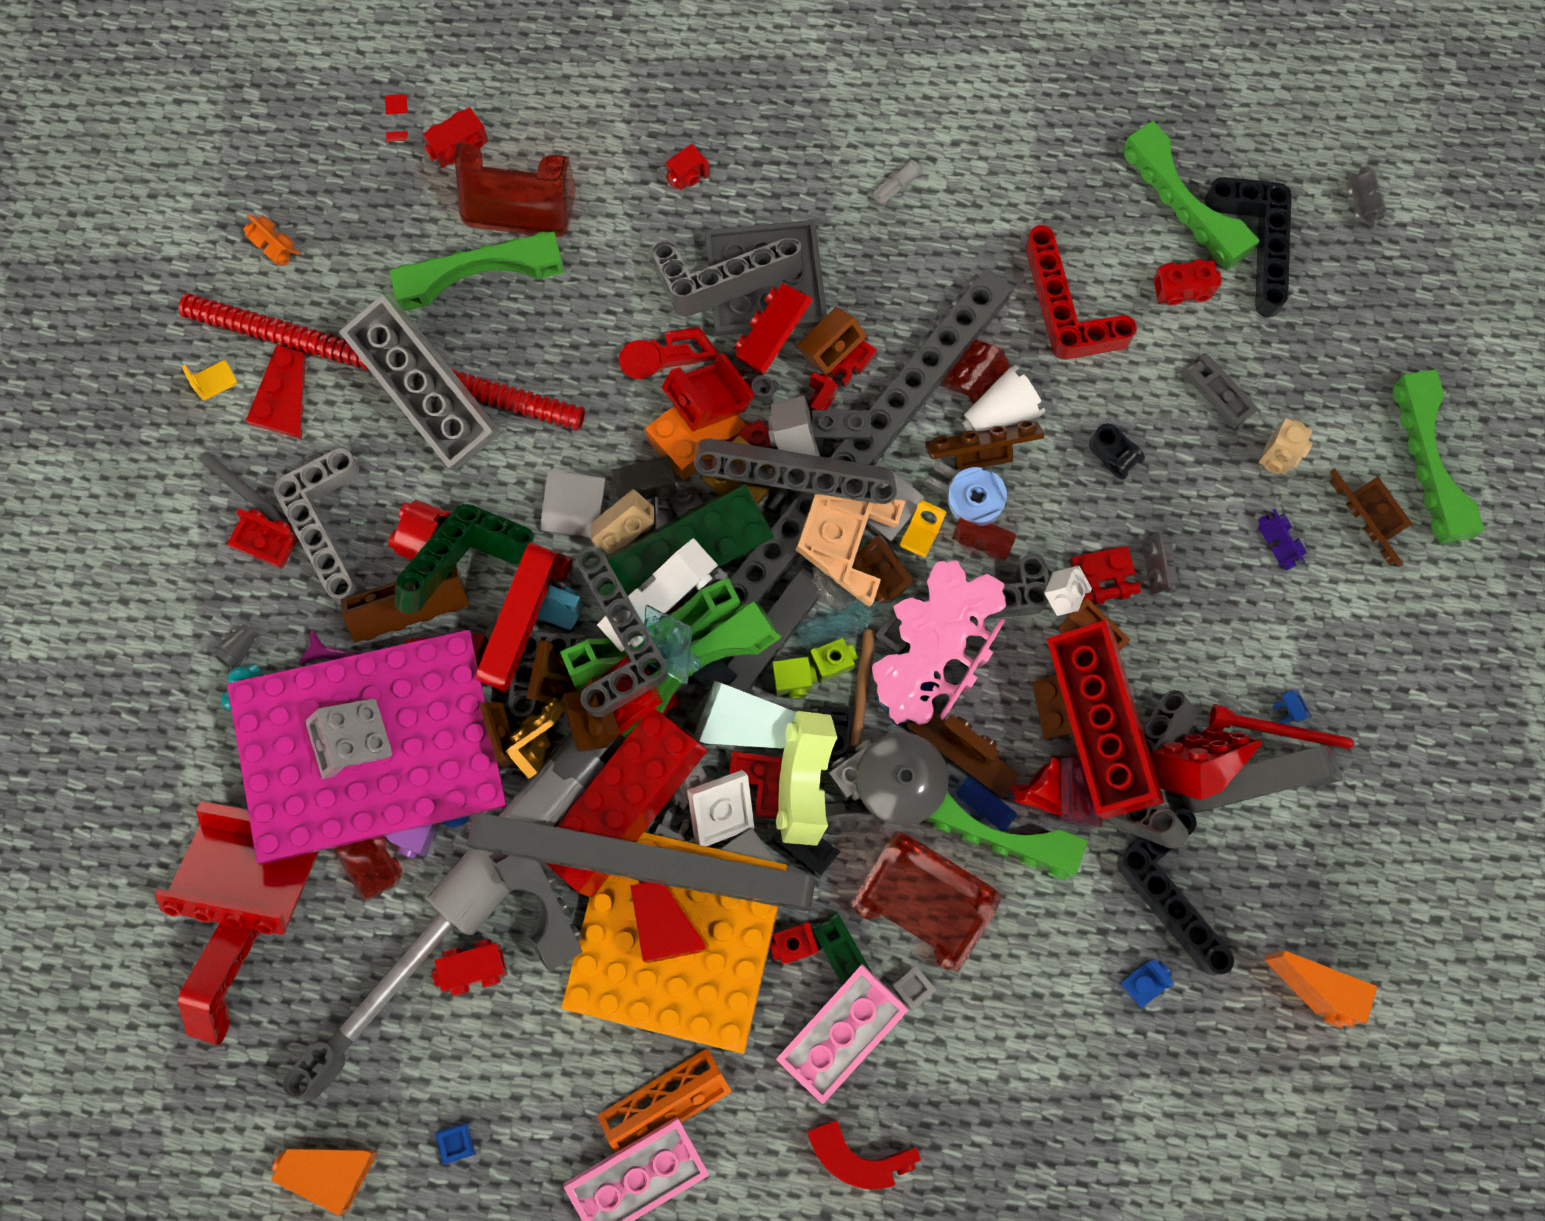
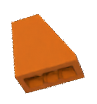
(324, 1174)

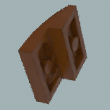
(500, 726)

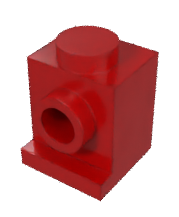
(686, 168)
(806, 948)

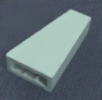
(742, 719)

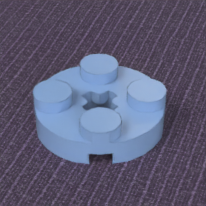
(983, 482)

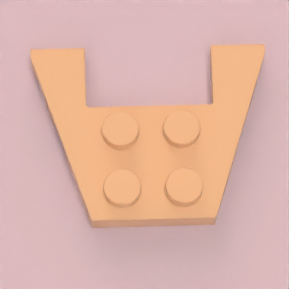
(834, 534)

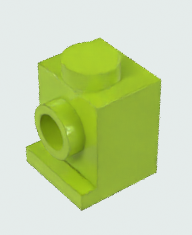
(826, 667)

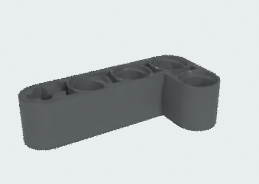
(1025, 585)

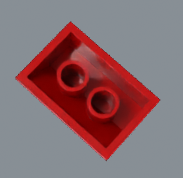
(771, 327)

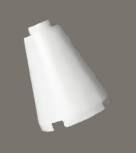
(1004, 403)

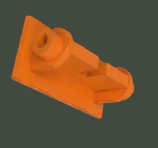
(262, 232)

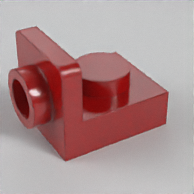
(827, 392)

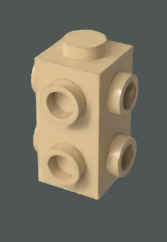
(1286, 447)
(622, 522)

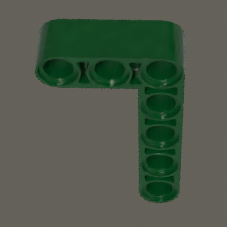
(462, 529)

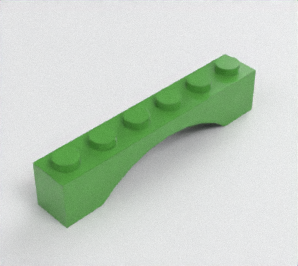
(1223, 236)
(422, 282)
(1452, 512)
(702, 612)
(744, 633)
(1053, 850)

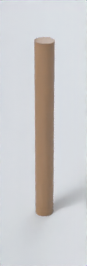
(862, 687)

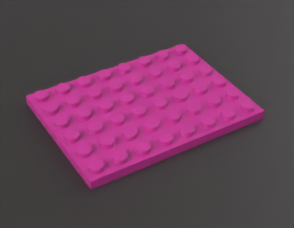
(436, 734)

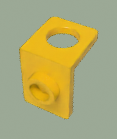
(211, 380)
(921, 533)

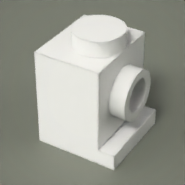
(1067, 590)

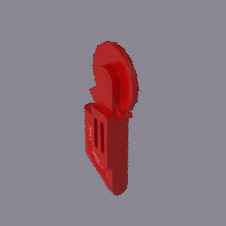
(644, 358)

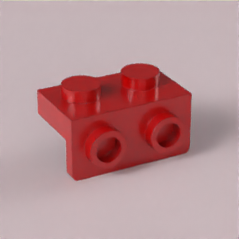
(263, 538)

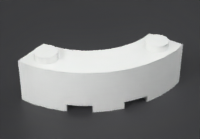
(666, 587)

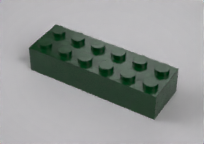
(721, 526)

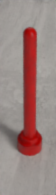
(1222, 718)

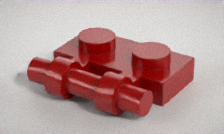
(1107, 566)

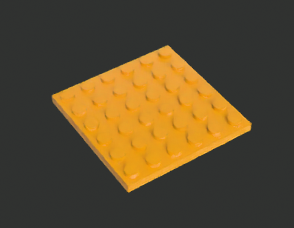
(688, 997)

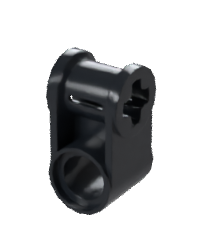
(1118, 450)
(842, 720)

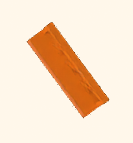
(691, 1097)

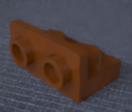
(587, 730)

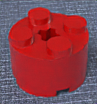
(415, 527)

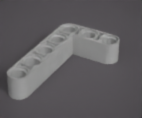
(313, 526)

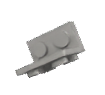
(347, 736)

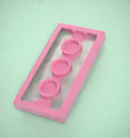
(842, 1034)
(638, 1176)

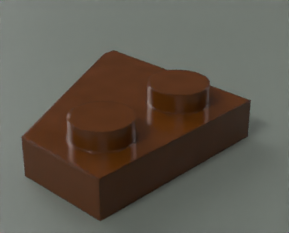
(549, 675)

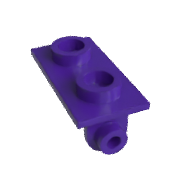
(1288, 550)

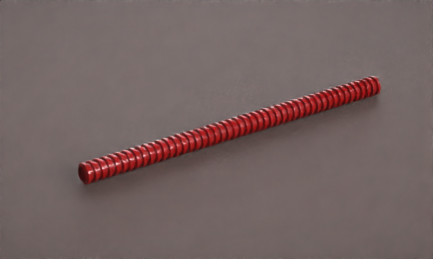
(337, 348)

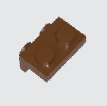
(882, 562)

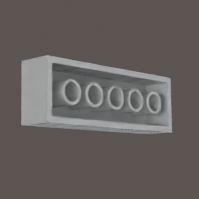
(420, 381)

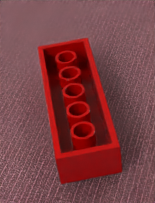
(1104, 720)
(631, 789)

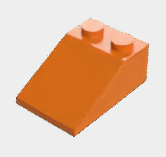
(674, 438)
(1326, 991)

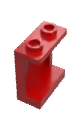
(708, 393)

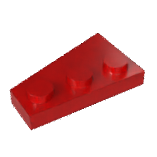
(280, 394)

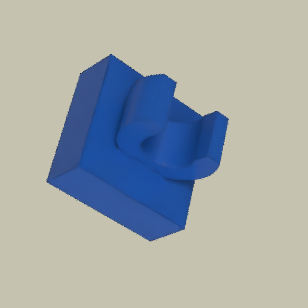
(1295, 705)

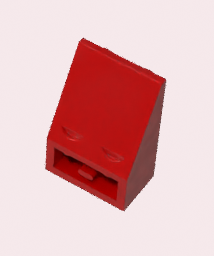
(1202, 762)

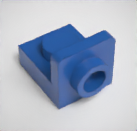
(1147, 982)

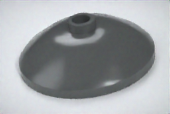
(885, 791)

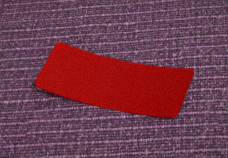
(396, 105)

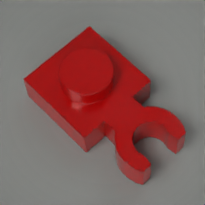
(855, 361)

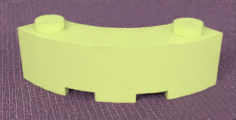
(800, 800)

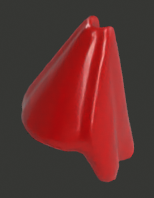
(1043, 790)

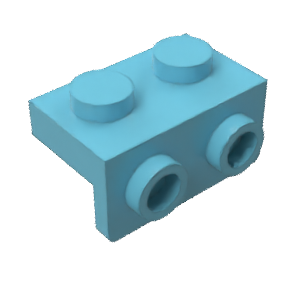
(561, 607)

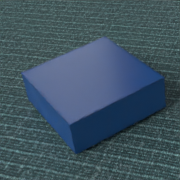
(455, 1143)

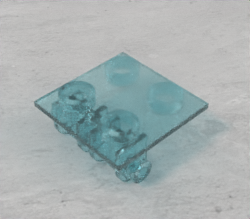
(673, 643)

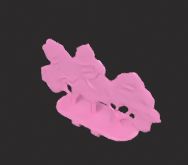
(936, 635)

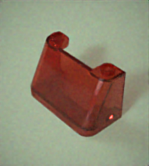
(513, 198)
(928, 898)

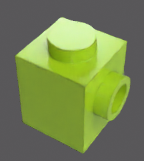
(794, 677)

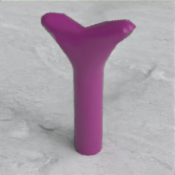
(318, 650)

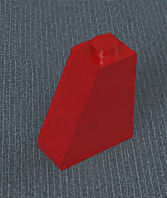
(664, 924)

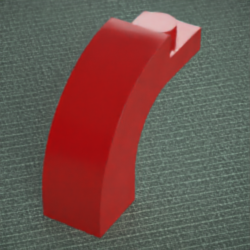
(854, 1170)

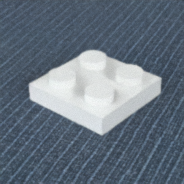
(721, 808)

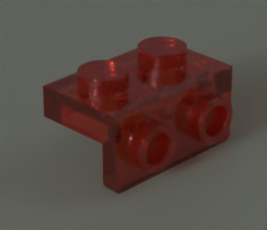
(977, 370)
(988, 538)
(369, 867)

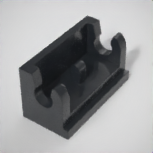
(812, 857)

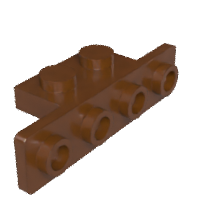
(984, 447)
(1379, 511)
(1052, 710)
(968, 751)

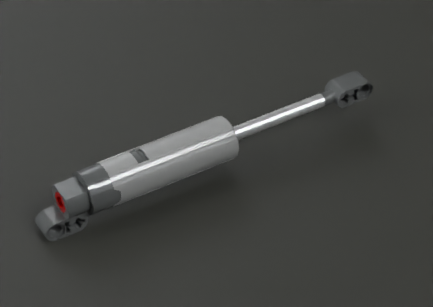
(462, 899)

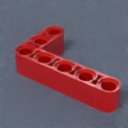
(1063, 305)
(520, 613)
(203, 993)

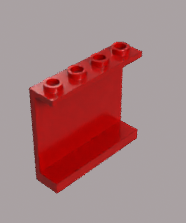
(224, 881)

